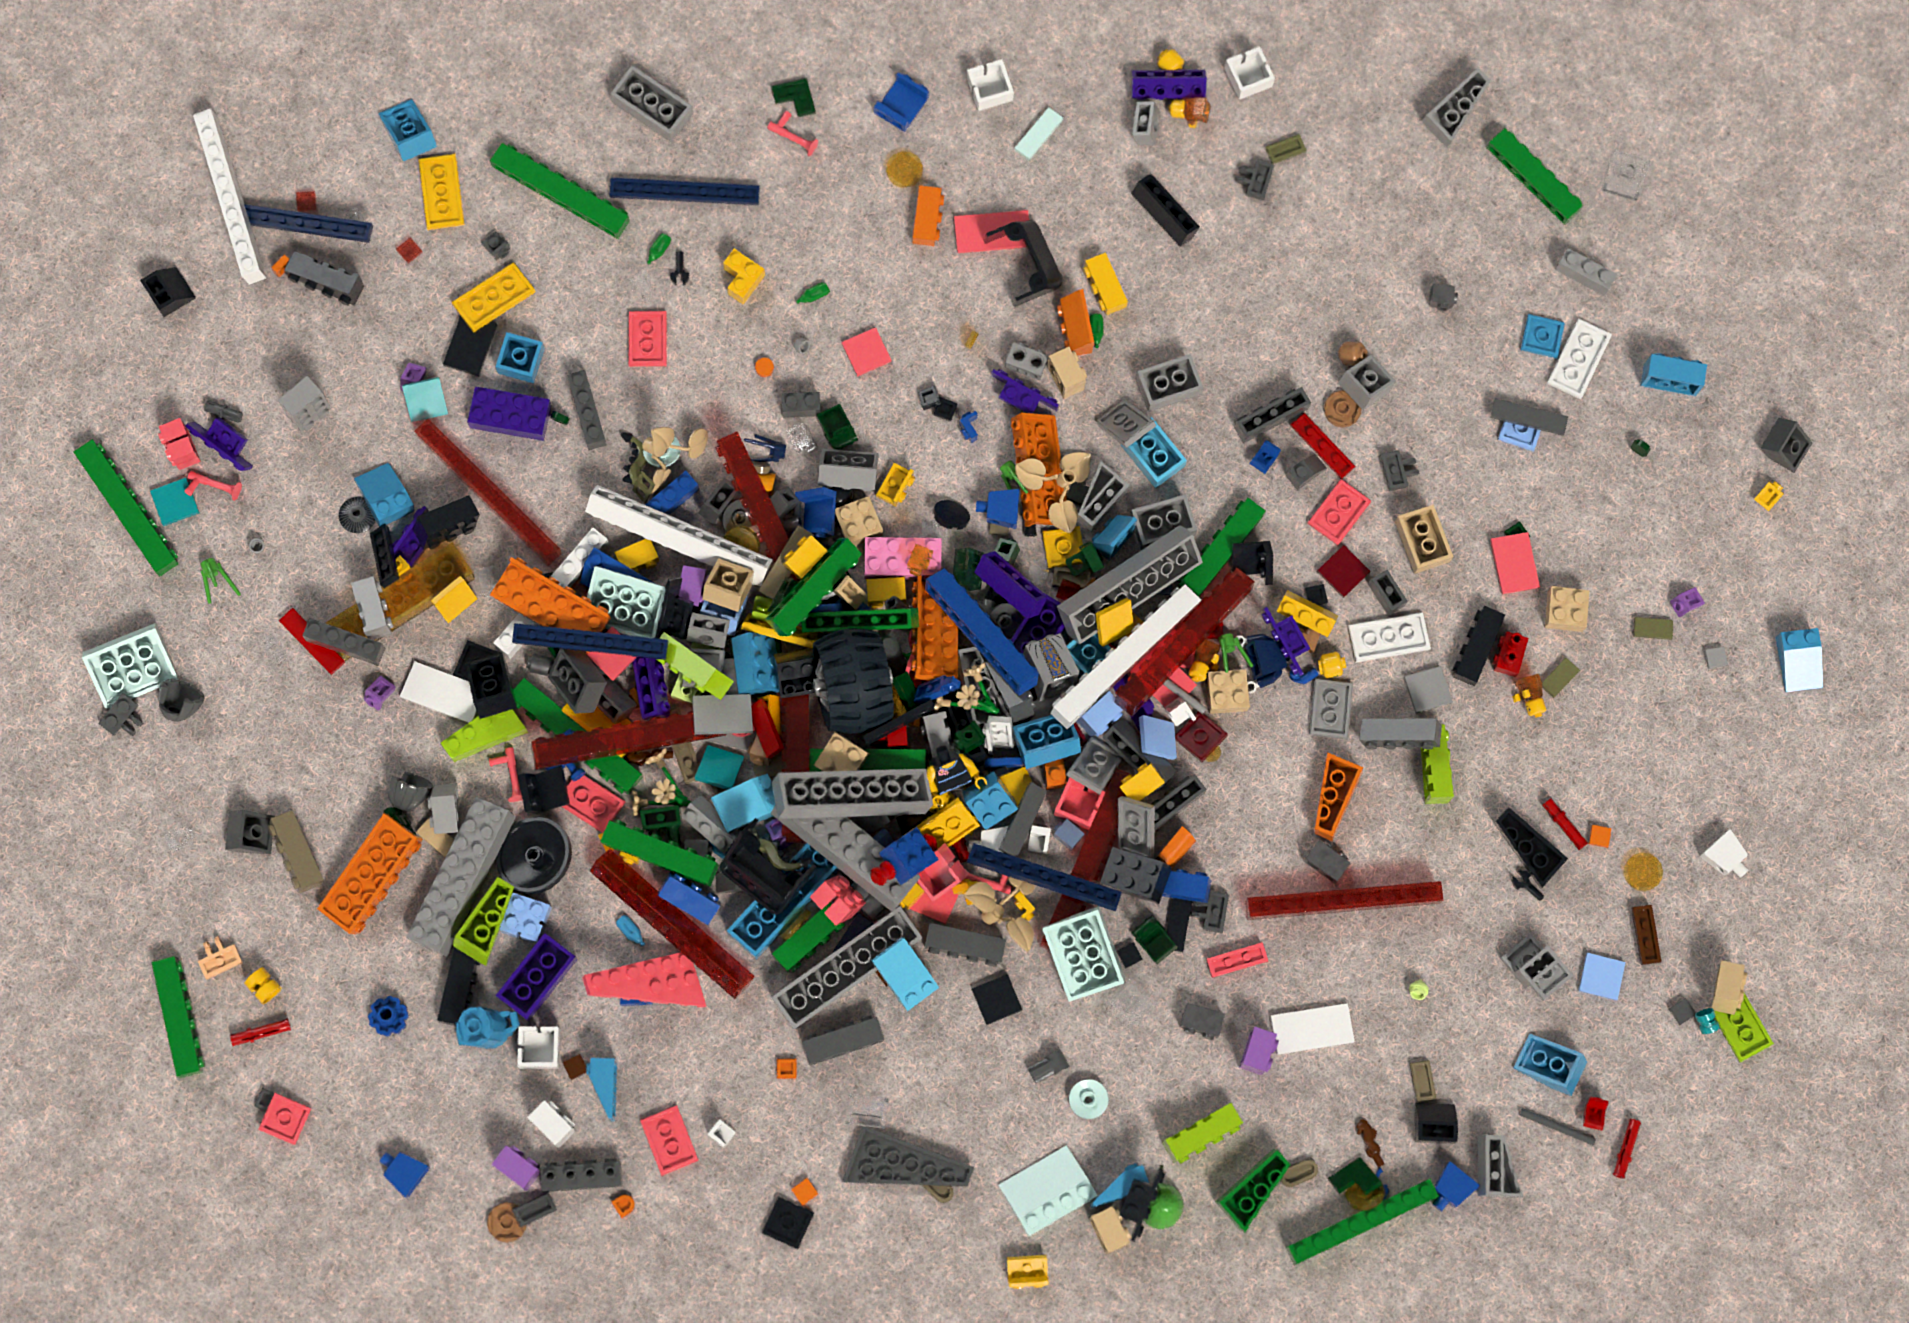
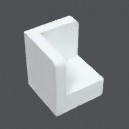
(1179, 711)
(1039, 839)
(721, 1133)

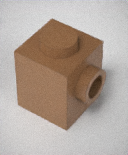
(757, 753)

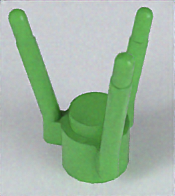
(1009, 472)
(210, 570)
(1227, 645)

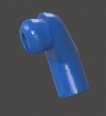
(1304, 679)

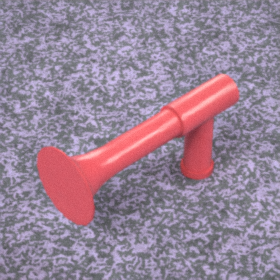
(778, 128)
(233, 490)
(509, 758)
(999, 886)

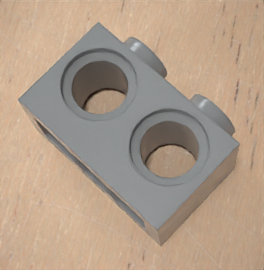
(1024, 365)

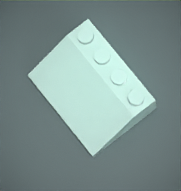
(631, 602)
(129, 665)
(1084, 954)
(1047, 1191)

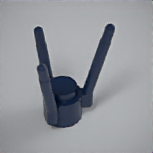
(777, 449)

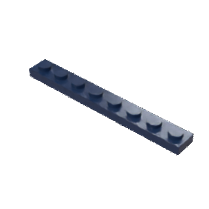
(684, 191)
(309, 223)
(590, 641)
(1044, 877)

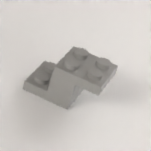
(1536, 967)

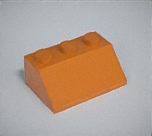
(1076, 323)

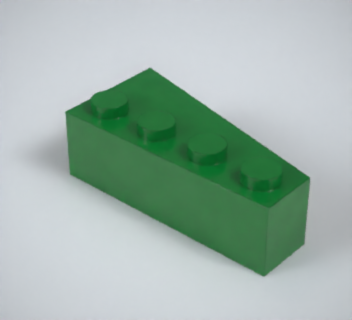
(1251, 1191)

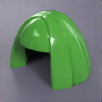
(1166, 1208)

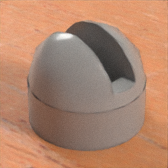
(797, 345)
(252, 544)

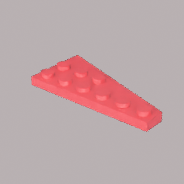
(655, 981)

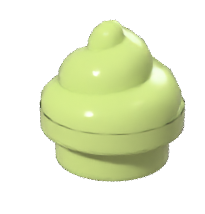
(1418, 990)

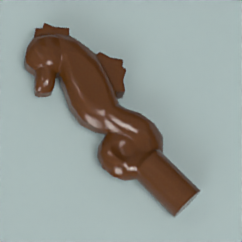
(639, 758)
(1369, 1134)

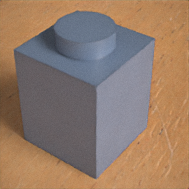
(1068, 834)

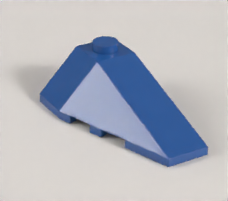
(602, 559)

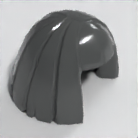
(179, 700)
(409, 791)

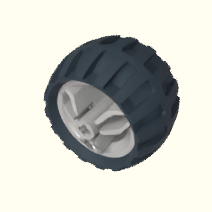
(853, 681)

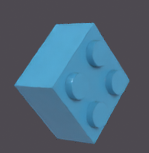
(520, 357)
(990, 801)

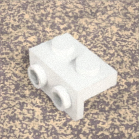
(998, 733)

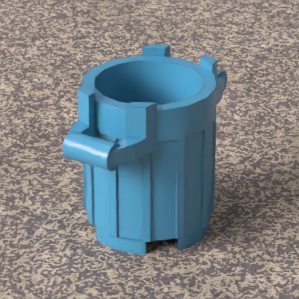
(485, 1027)

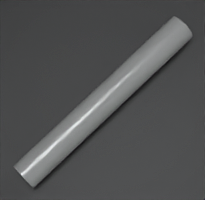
(1185, 696)

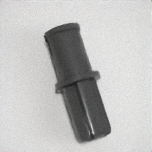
(223, 411)

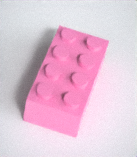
(889, 557)

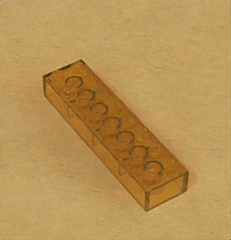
(412, 591)

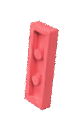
(1237, 960)

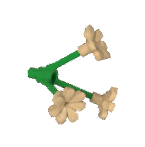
(970, 696)
(664, 790)

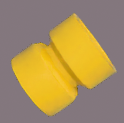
(262, 985)

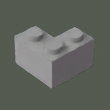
(444, 806)

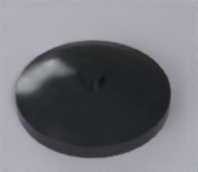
(534, 855)

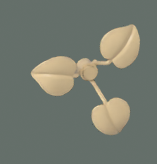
(661, 441)
(1074, 468)
(983, 898)

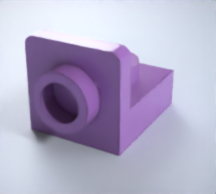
(412, 374)
(1687, 602)
(378, 692)
(775, 831)

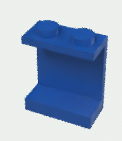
(902, 102)
(818, 511)

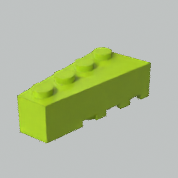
(695, 669)
(483, 734)
(1437, 772)
(482, 927)
(1202, 1133)

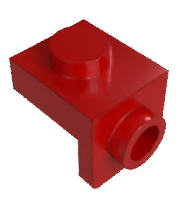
(1595, 1113)

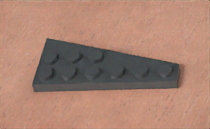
(893, 1161)

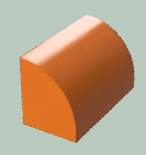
(1176, 848)

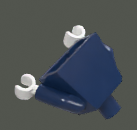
(1266, 659)

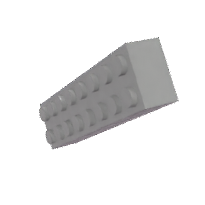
(1133, 579)
(851, 793)
(851, 852)
(461, 876)
(842, 968)

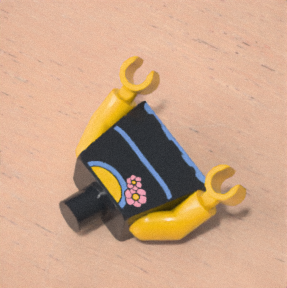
(950, 772)

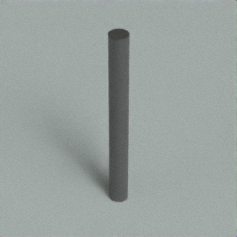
(1557, 1126)

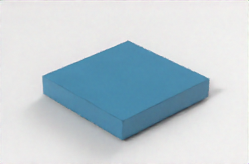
(1542, 336)

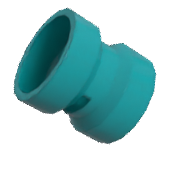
(1707, 1021)

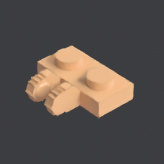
(219, 961)

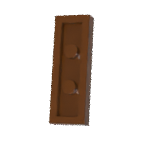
(1646, 935)

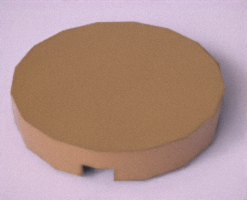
(1339, 413)
(502, 1227)

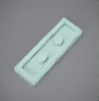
(1038, 133)

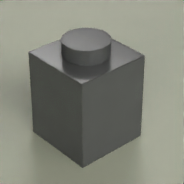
(784, 501)

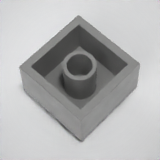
(1367, 382)

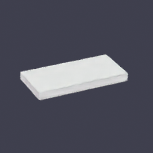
(1579, 358)
(1389, 637)
(439, 692)
(1312, 1028)

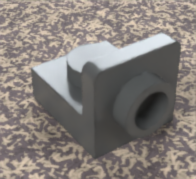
(496, 246)

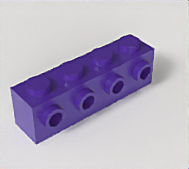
(1168, 84)
(1011, 584)
(651, 688)

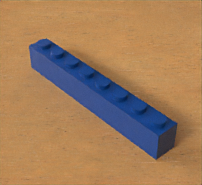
(982, 631)

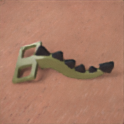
(634, 469)
(775, 855)

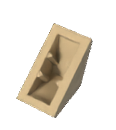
(850, 592)

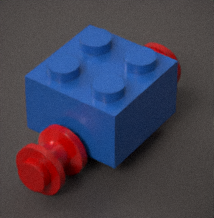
(905, 858)

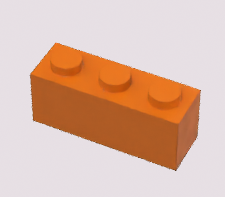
(928, 215)

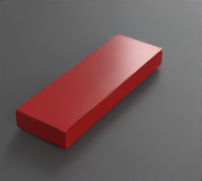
(766, 729)

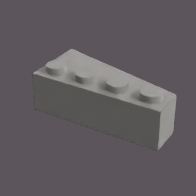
(1454, 109)
(966, 659)
(938, 734)

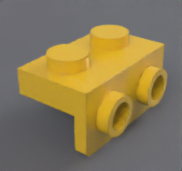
(895, 484)
(1027, 1271)

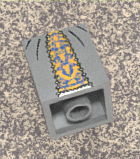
(1054, 665)

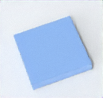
(1519, 435)
(1157, 737)
(1601, 976)

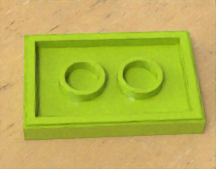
(1744, 1031)

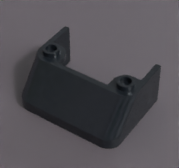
(1048, 275)
(759, 876)

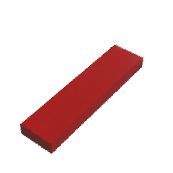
(1322, 446)
(326, 657)

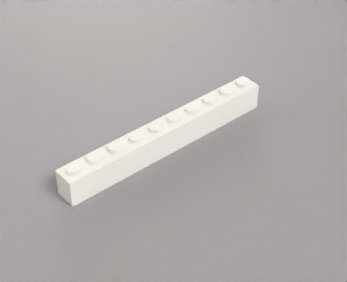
(229, 196)
(673, 532)
(1125, 656)

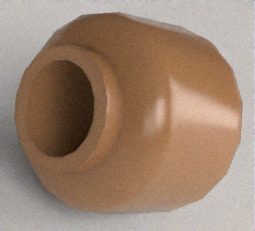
(1352, 353)

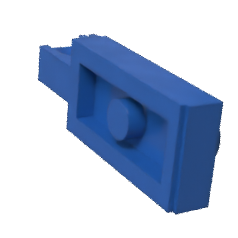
(936, 688)

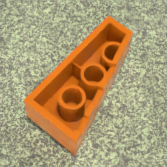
(1336, 793)

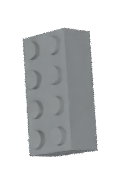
(651, 103)

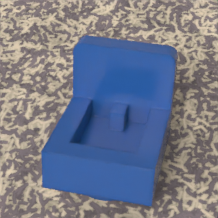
(967, 429)
(1265, 456)

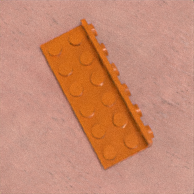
(1037, 438)
(546, 601)
(934, 638)
(370, 874)

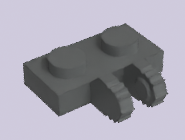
(1259, 181)
(1394, 470)
(119, 714)
(1215, 912)

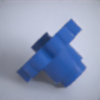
(395, 1023)

